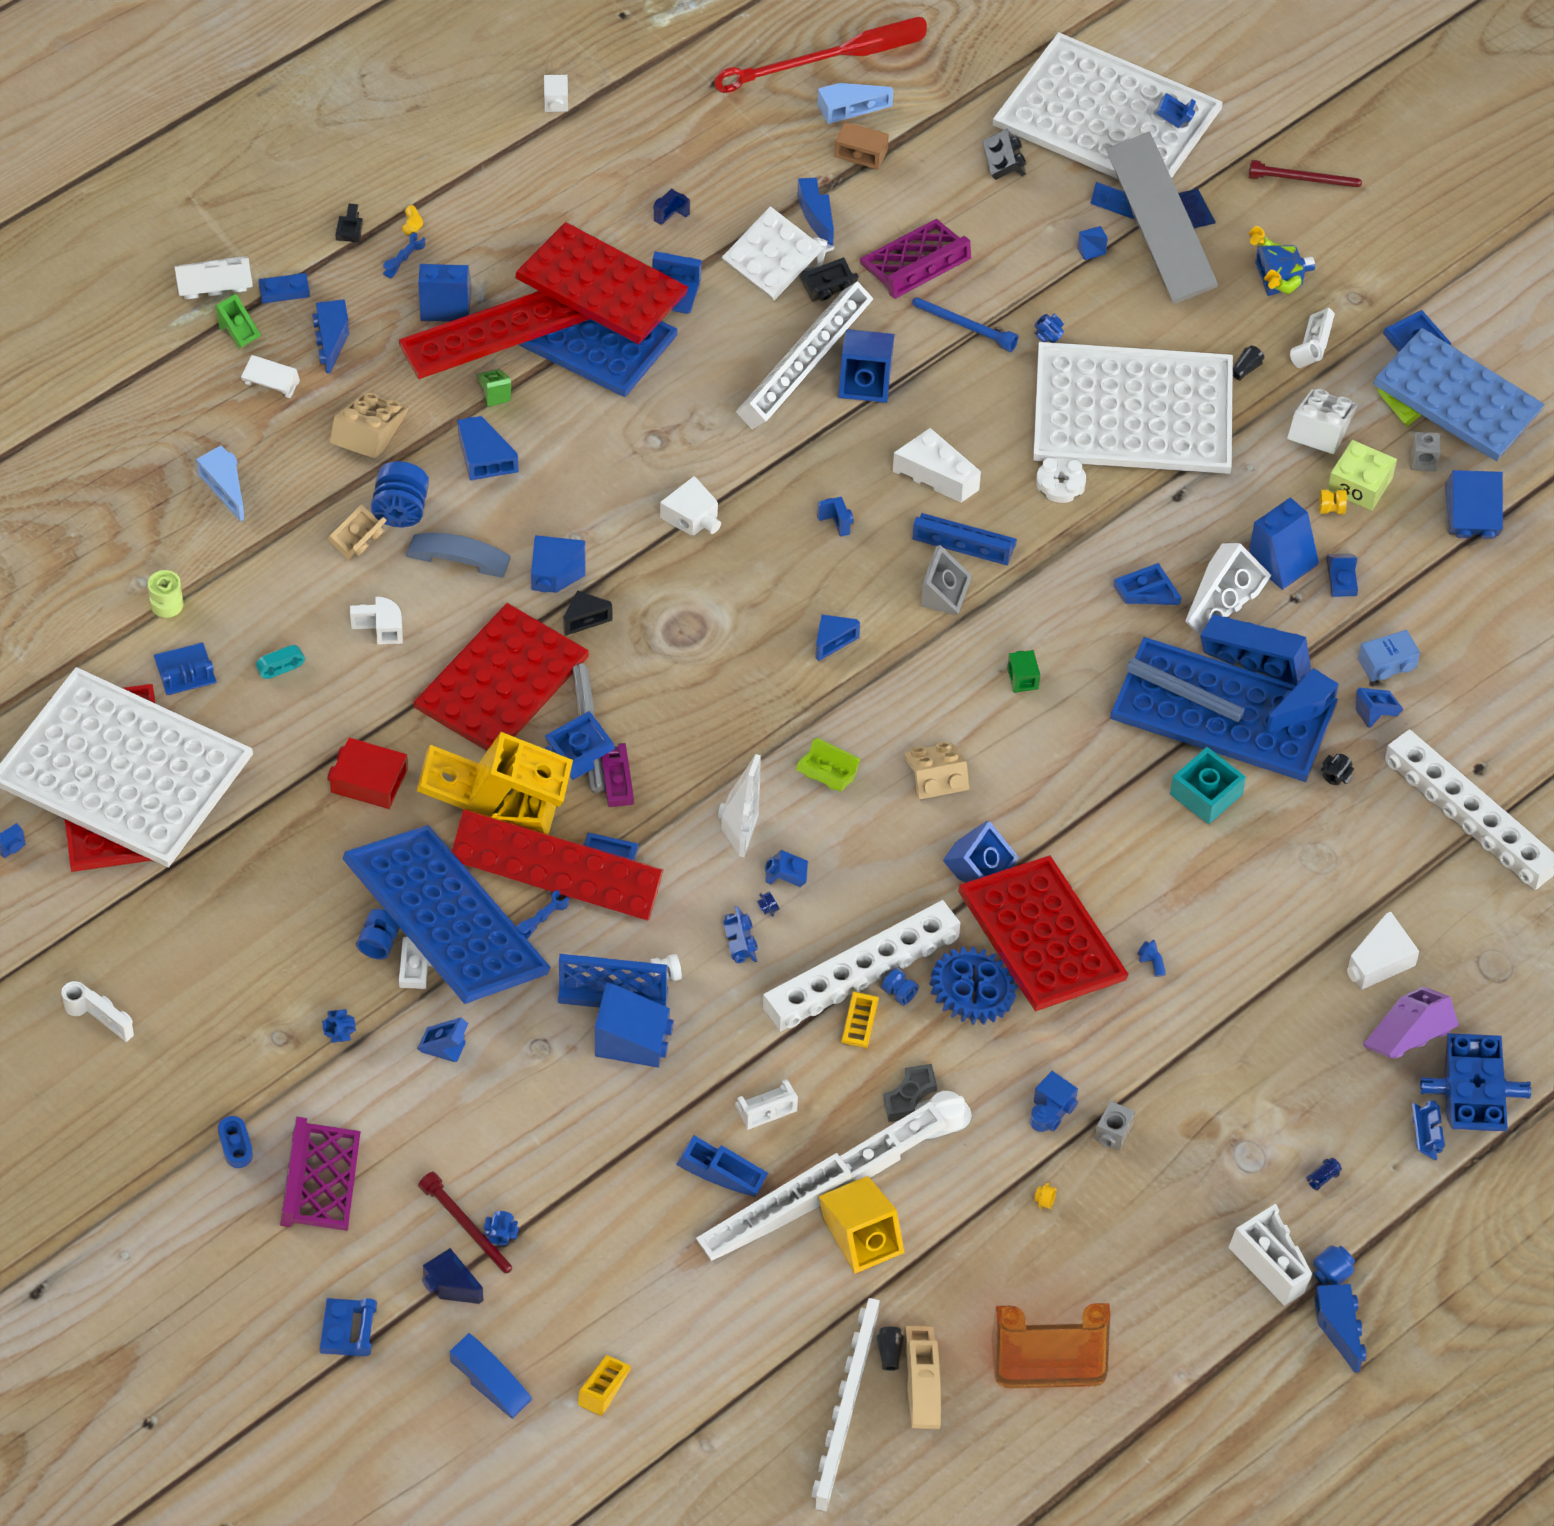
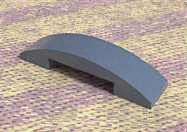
(459, 549)

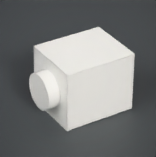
(556, 93)

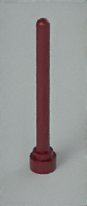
(1259, 169)
(432, 1185)

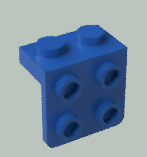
(684, 270)

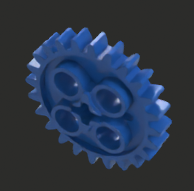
(955, 988)

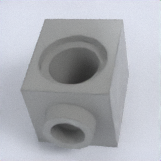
(1425, 451)
(1116, 1116)

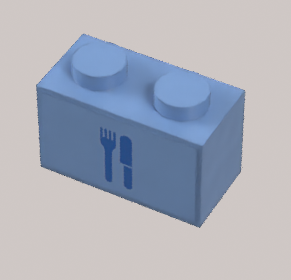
(1389, 655)

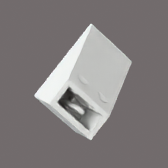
(1322, 420)

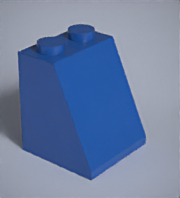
(444, 292)
(866, 365)
(1475, 503)
(1284, 543)
(631, 1028)

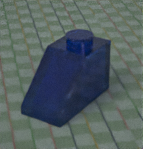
(451, 1279)

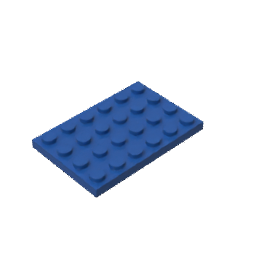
(603, 354)

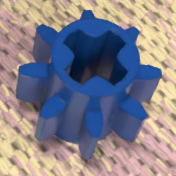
(1049, 328)
(339, 1025)
(501, 1228)

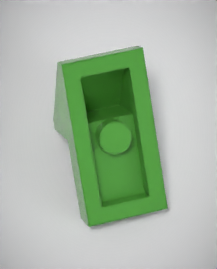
(234, 317)
(495, 386)

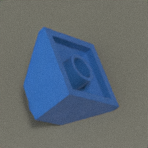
(557, 563)
(980, 854)

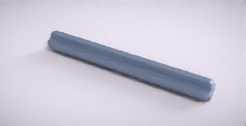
(1185, 689)

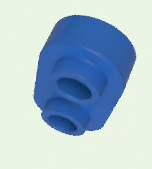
(235, 1144)

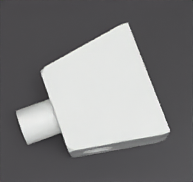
(691, 508)

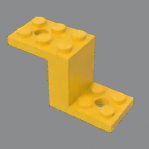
(504, 766)

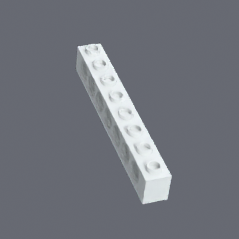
(804, 355)
(1439, 780)
(847, 965)

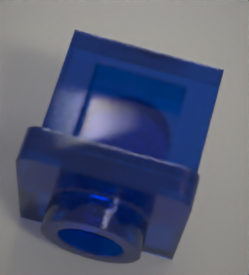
(669, 204)

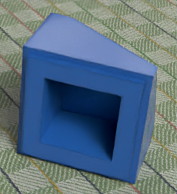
(1092, 243)

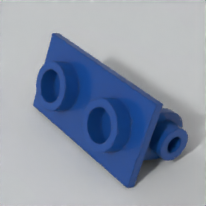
(1111, 199)
(739, 926)
(1429, 1139)

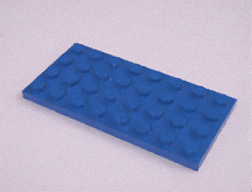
(1160, 711)
(446, 914)

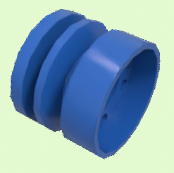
(400, 494)

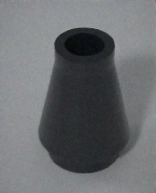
(1249, 360)
(890, 1346)

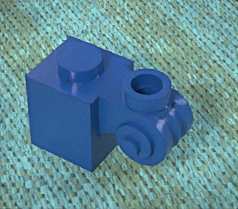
(1053, 1100)

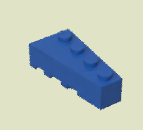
(1257, 648)

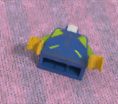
(1278, 264)

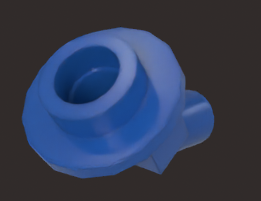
(1150, 953)

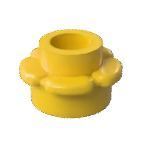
(1045, 1196)

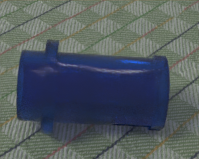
(1329, 1169)

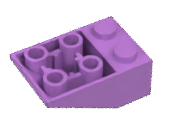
(1413, 1022)

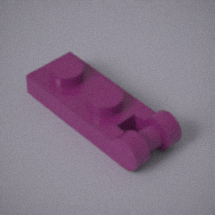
(617, 777)

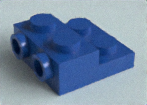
(581, 741)

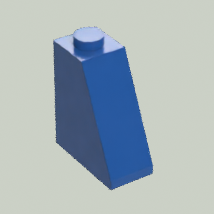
(485, 450)

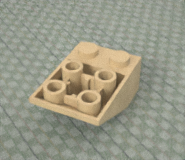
(367, 424)

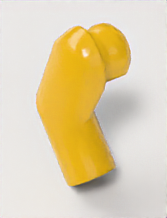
(413, 222)

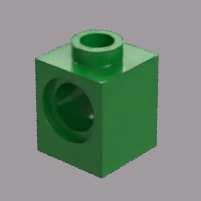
(1023, 671)

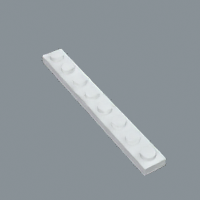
(842, 1414)

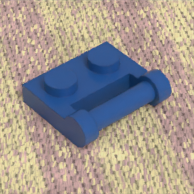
(339, 1324)

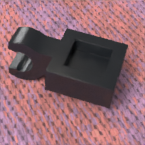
(349, 226)

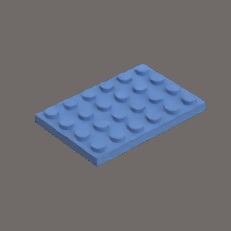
(1458, 394)

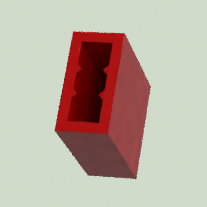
(368, 773)

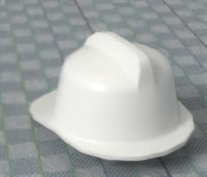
(952, 1109)

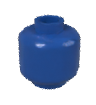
(1333, 1266)

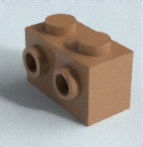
(861, 145)

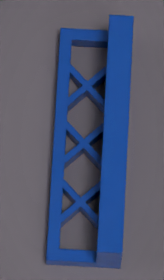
(963, 538)

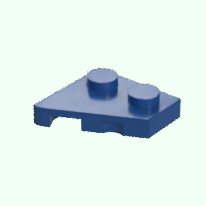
(1147, 587)

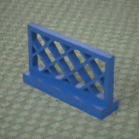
(588, 991)

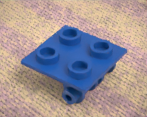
(185, 668)

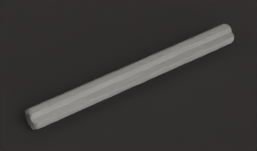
(585, 704)

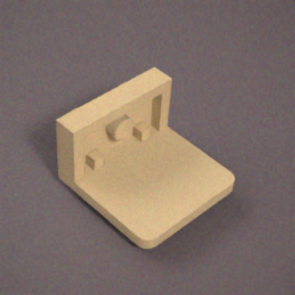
(938, 770)

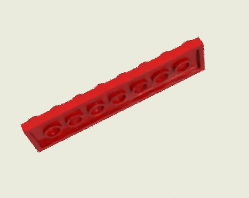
(486, 333)
(557, 864)

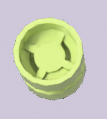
(165, 593)

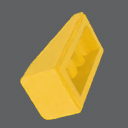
(866, 1001)
(595, 1399)

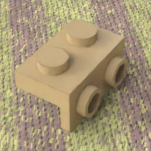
(355, 531)

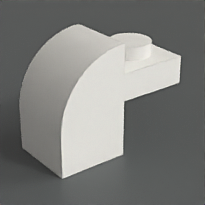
(383, 616)

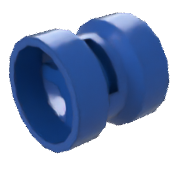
(900, 986)

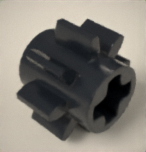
(1337, 769)

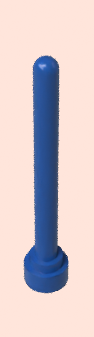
(1007, 340)

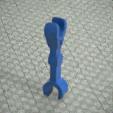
(393, 264)
(528, 926)

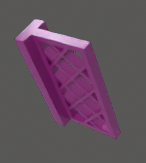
(923, 267)
(296, 1175)

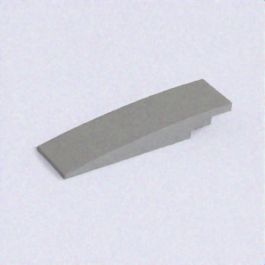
(1162, 218)

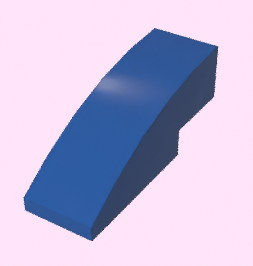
(816, 208)
(721, 1167)
(489, 1375)

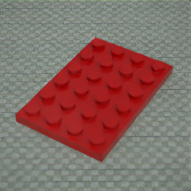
(601, 282)
(501, 678)
(1042, 933)

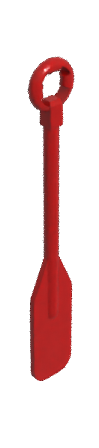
(863, 44)

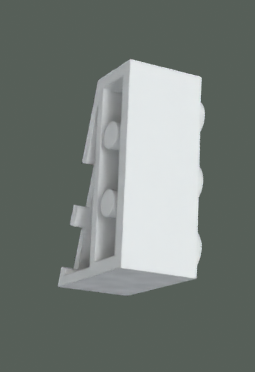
(213, 277)
(938, 464)
(1271, 1255)

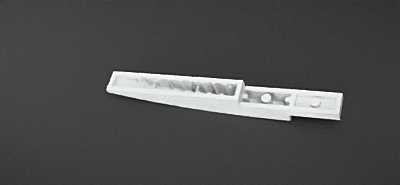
(802, 1192)

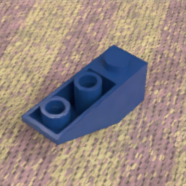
(332, 332)
(1307, 700)
(1337, 1318)

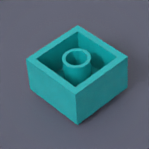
(1207, 785)

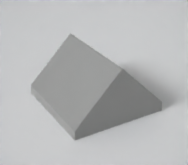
(944, 583)

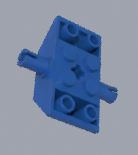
(1475, 1083)

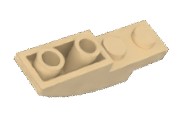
(924, 1377)

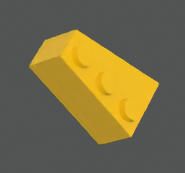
(527, 810)

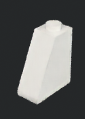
(1382, 954)

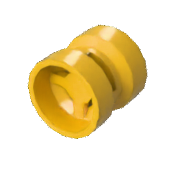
(1332, 501)

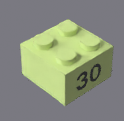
(1362, 474)

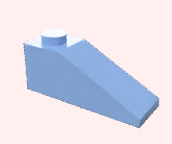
(852, 100)
(220, 474)

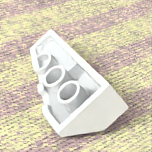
(1226, 585)
(742, 808)

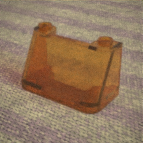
(1051, 1353)

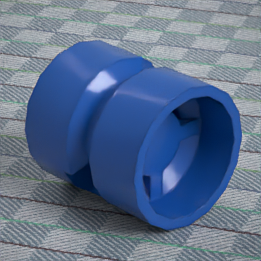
(377, 935)

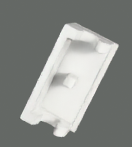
(271, 375)
(767, 1106)

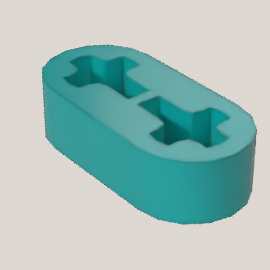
(280, 662)

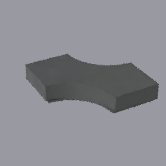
(904, 1099)

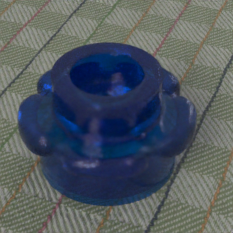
(768, 904)

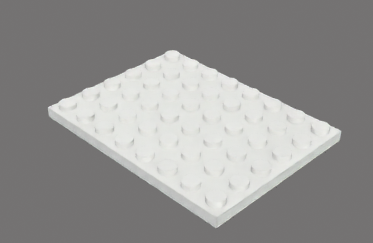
(1090, 100)
(1134, 407)
(122, 766)

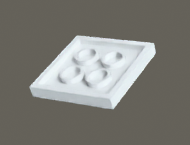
(772, 253)

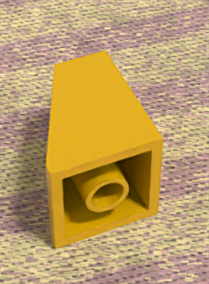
(862, 1223)

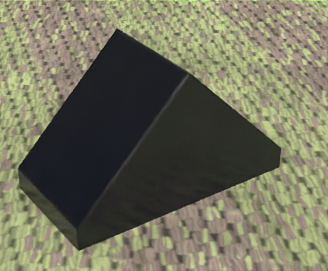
(586, 612)

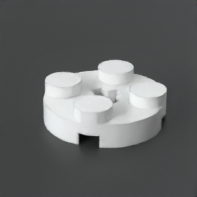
(1060, 468)

